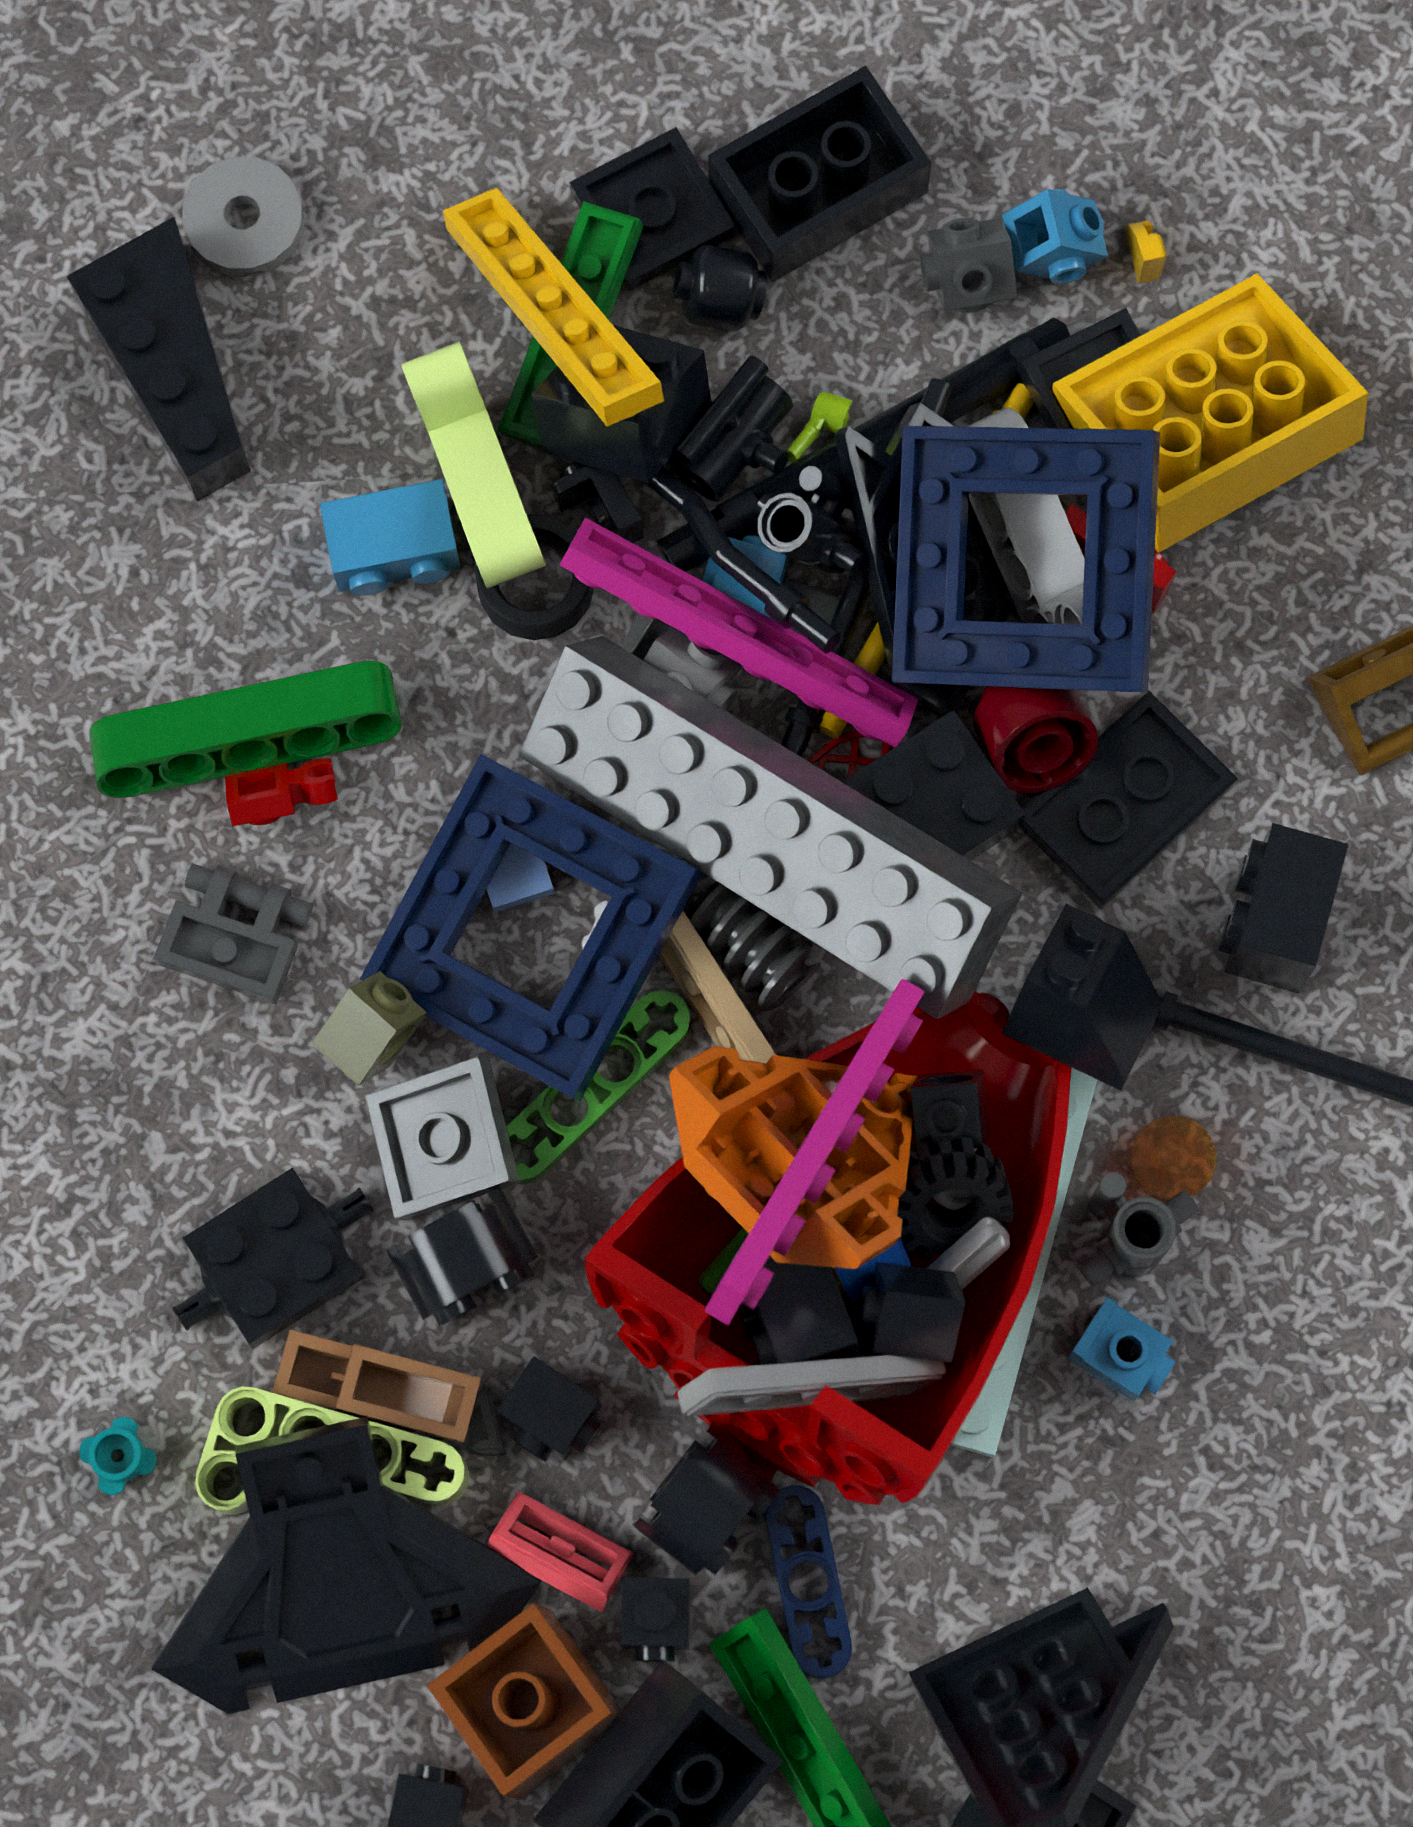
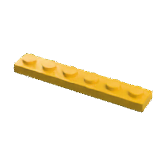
(553, 307)

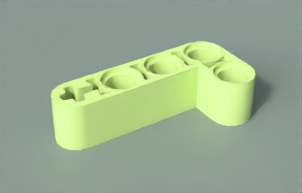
(473, 465)
(288, 1415)

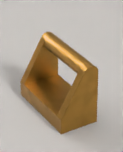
(1356, 679)

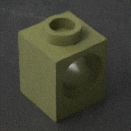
(369, 1027)

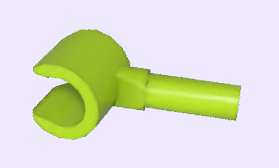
(828, 413)

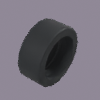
(546, 622)

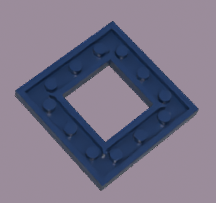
(1121, 485)
(645, 902)

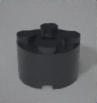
(462, 1257)
(707, 1501)

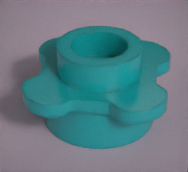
(99, 1450)

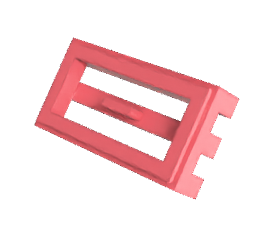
(555, 1558)

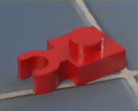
(272, 791)

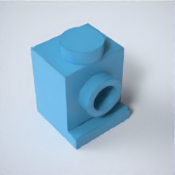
(1098, 1353)

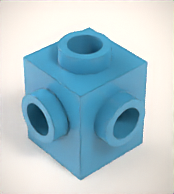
(1056, 236)

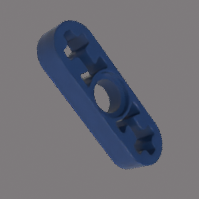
(834, 1627)

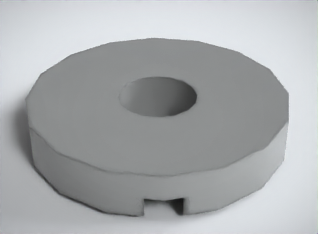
(238, 183)

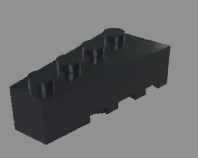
(159, 340)

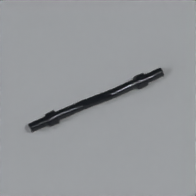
(781, 602)

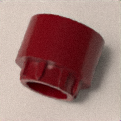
(1034, 735)

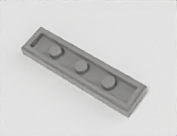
(801, 1382)

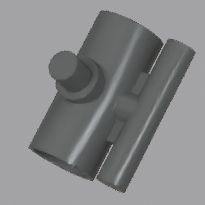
(1157, 1219)

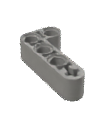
(1032, 546)

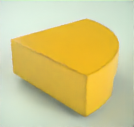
(1145, 250)

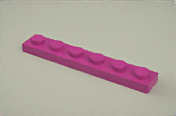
(739, 632)
(808, 1173)

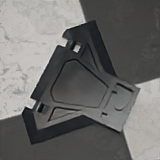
(334, 1579)

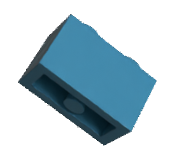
(390, 537)

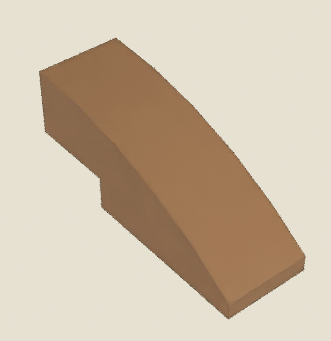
(377, 1386)

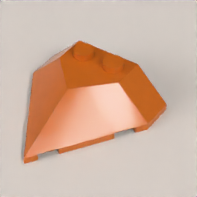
(749, 1120)

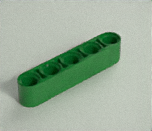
(244, 729)

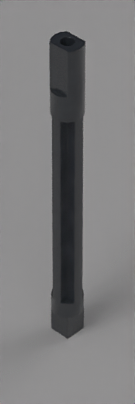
(972, 386)

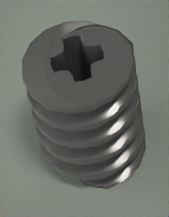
(751, 945)

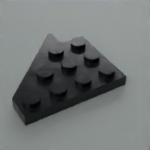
(1041, 1706)

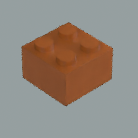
(525, 1701)

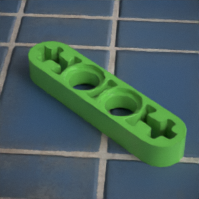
(601, 1094)

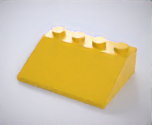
(1236, 401)

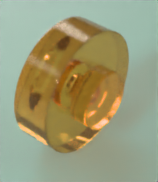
(1172, 1157)

